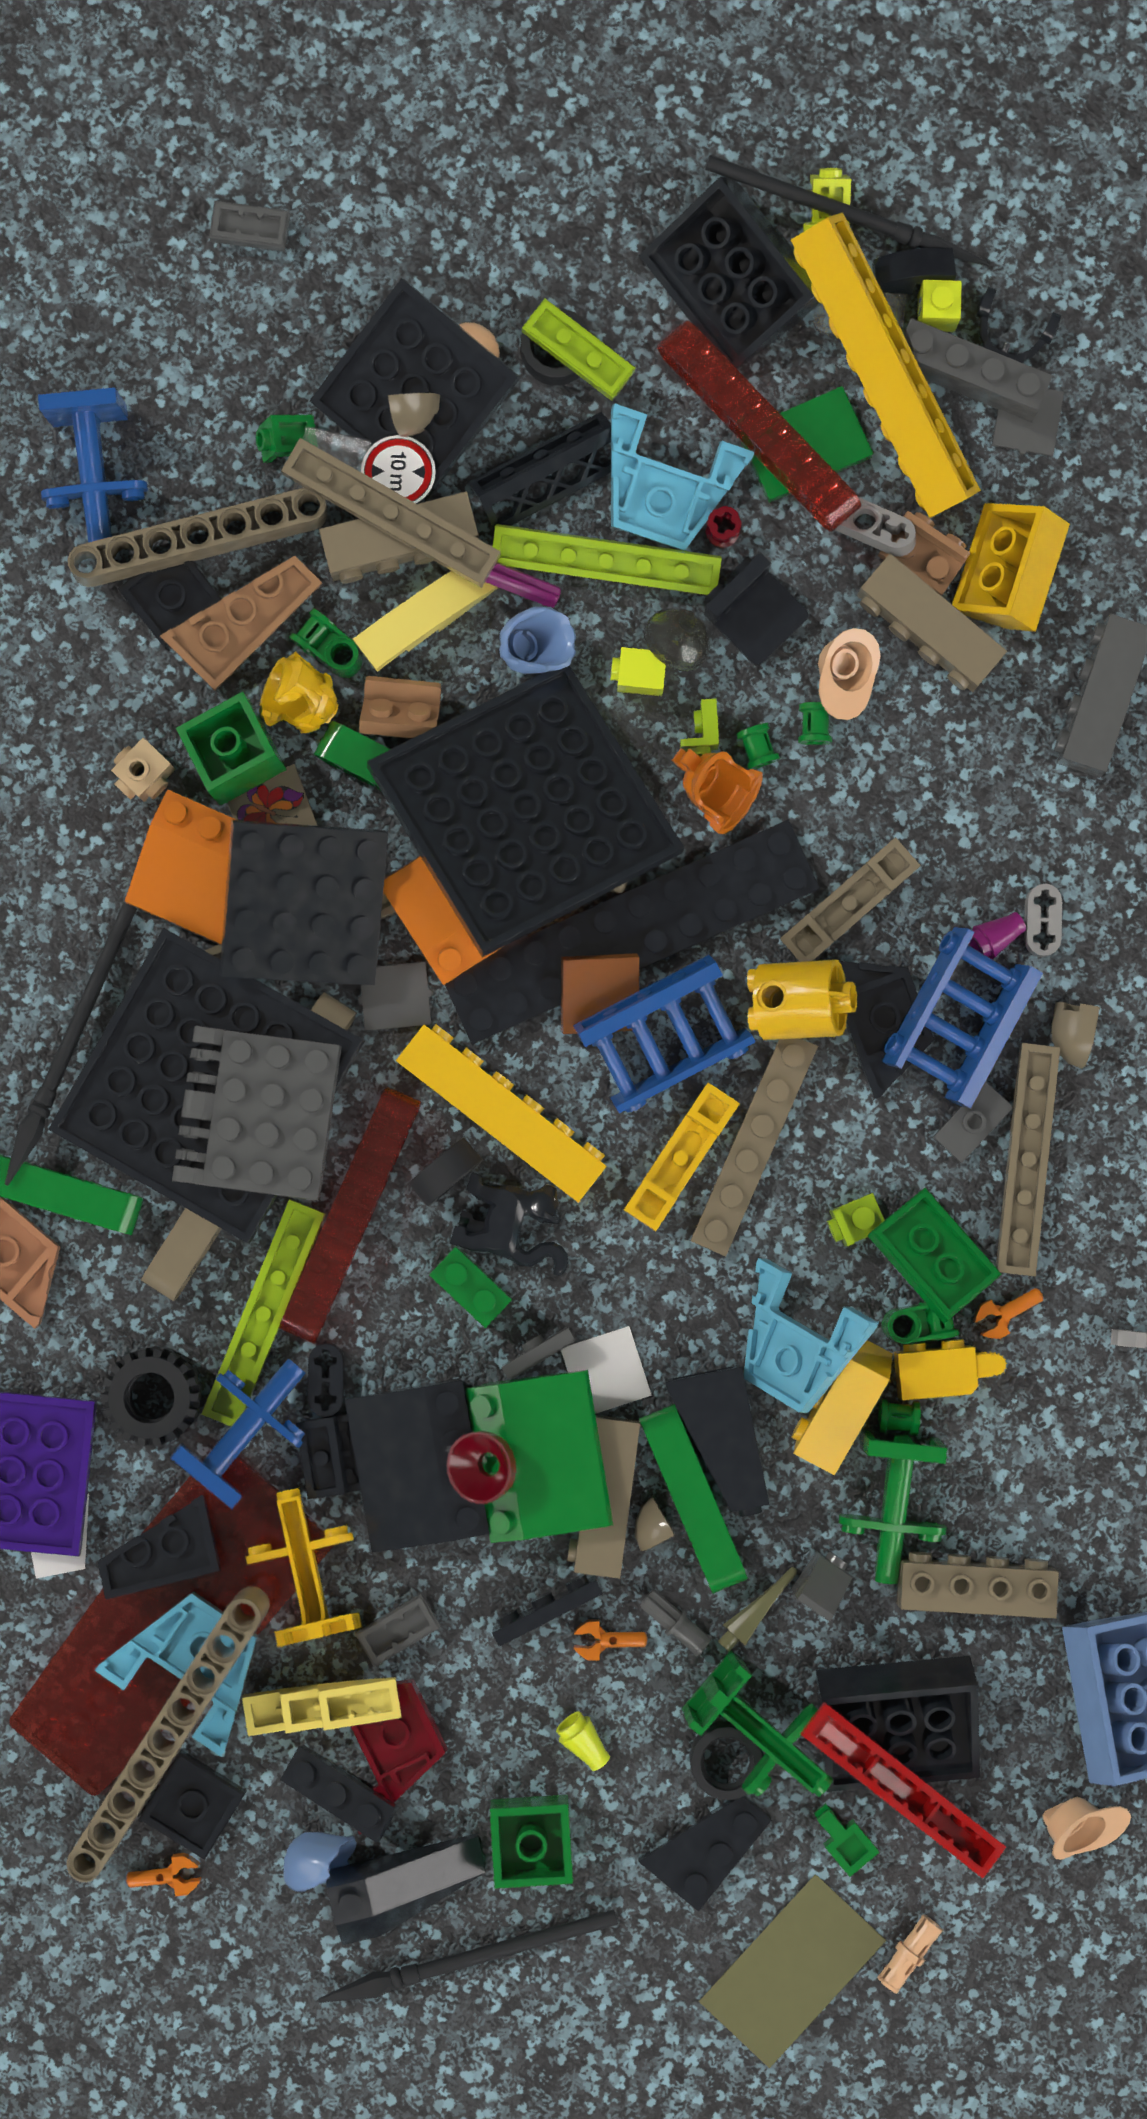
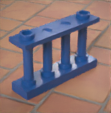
(666, 996)
(998, 1018)

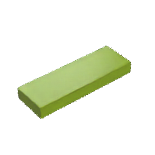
(578, 349)

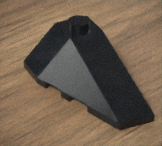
(390, 1889)

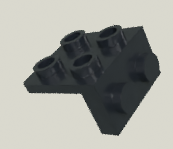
(754, 610)

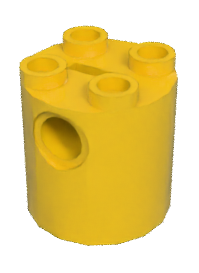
(812, 996)

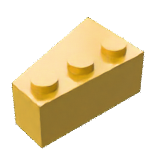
(843, 1409)

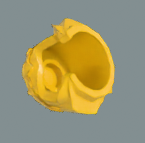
(298, 695)

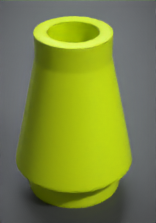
(581, 1739)

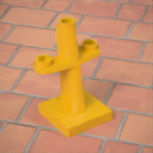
(305, 1571)

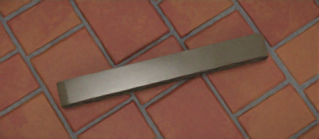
(193, 1234)
(155, 1747)

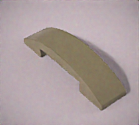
(850, 901)

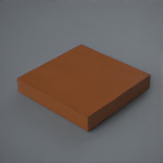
(595, 984)

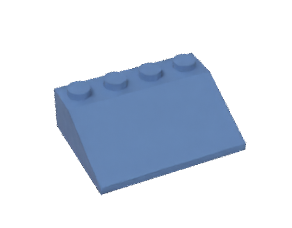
(1111, 1695)

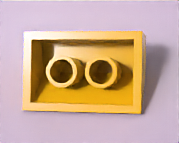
(1011, 565)

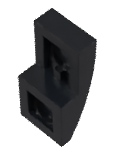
(904, 269)

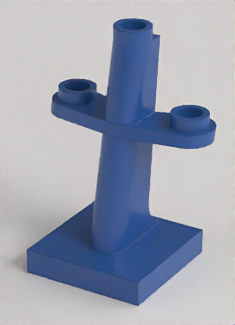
(85, 412)
(259, 1410)

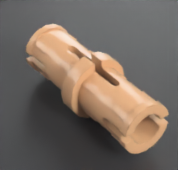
(910, 1954)

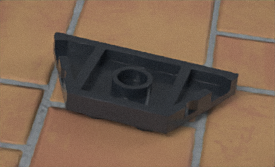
(882, 1005)

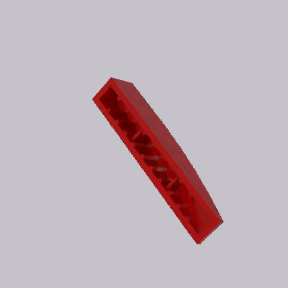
(903, 1790)

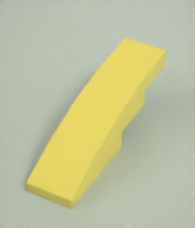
(419, 618)
(321, 1706)

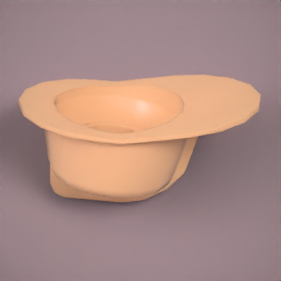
(848, 673)
(1082, 1827)

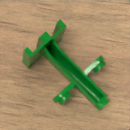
(892, 1525)
(720, 1697)

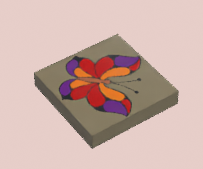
(275, 801)

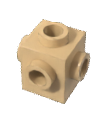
(135, 759)

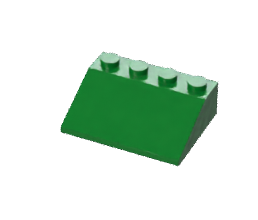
(556, 1454)

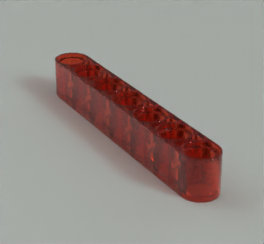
(759, 426)
(350, 1214)

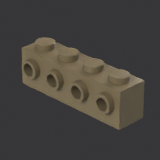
(977, 1587)

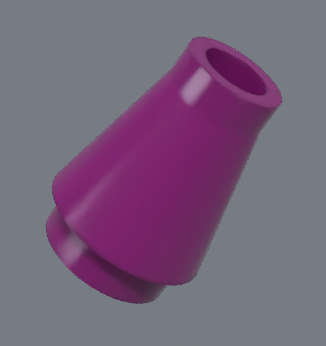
(997, 934)

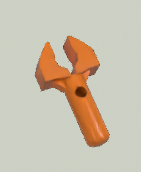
(1006, 1312)
(607, 1639)
(167, 1875)

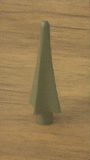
(746, 1621)

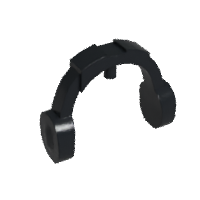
(983, 313)

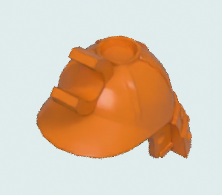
(718, 787)

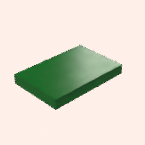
(830, 429)
(934, 1255)

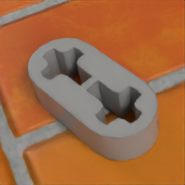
(1052, 920)

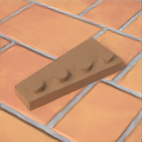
(234, 628)

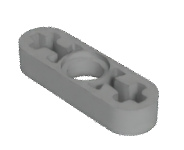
(894, 524)

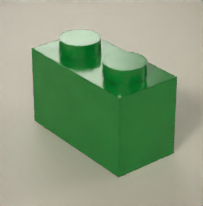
(471, 1286)

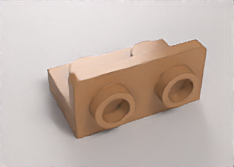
(935, 556)
(399, 707)

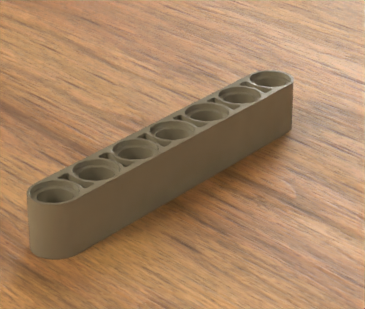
(179, 531)

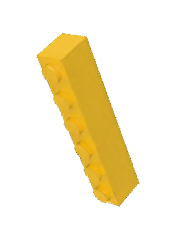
(501, 1113)

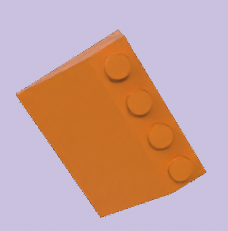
(184, 867)
(431, 920)

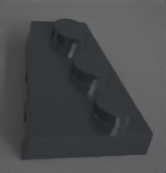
(164, 1555)
(706, 1852)

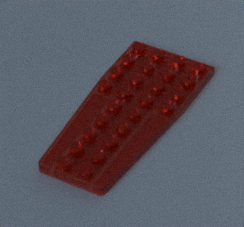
(90, 1722)

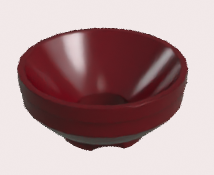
(467, 1471)

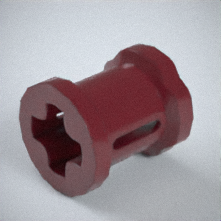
(730, 535)

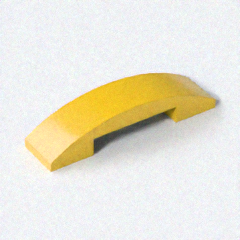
(681, 1156)

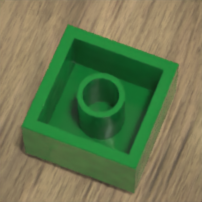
(231, 748)
(531, 1841)

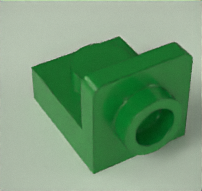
(280, 435)

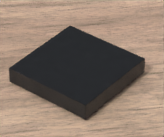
(169, 596)
(193, 1804)

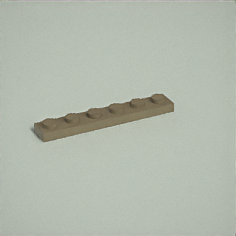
(391, 512)
(753, 1144)
(1027, 1159)

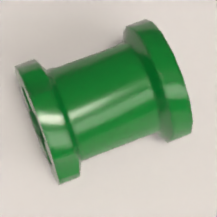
(814, 724)
(758, 746)
(911, 1413)

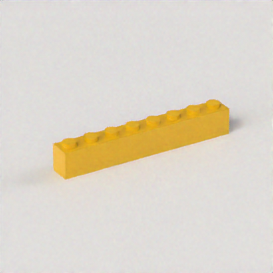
(884, 364)

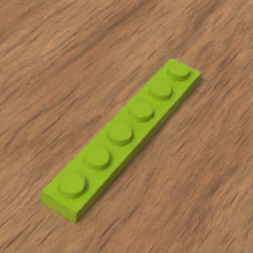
(607, 559)
(265, 1308)

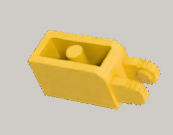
(943, 1370)

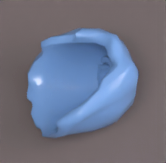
(537, 641)
(311, 1857)

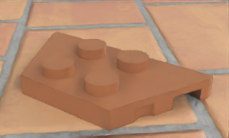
(25, 1264)

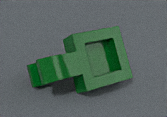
(847, 1843)

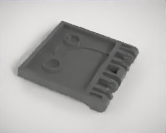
(265, 1115)

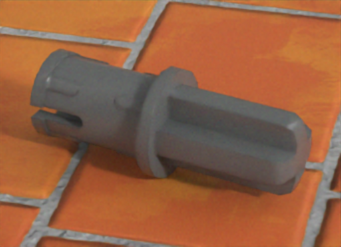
(675, 1622)

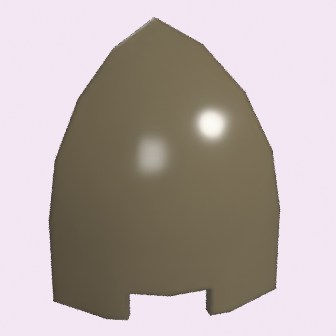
(413, 411)
(1074, 1031)
(651, 1525)

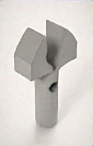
(1129, 1338)

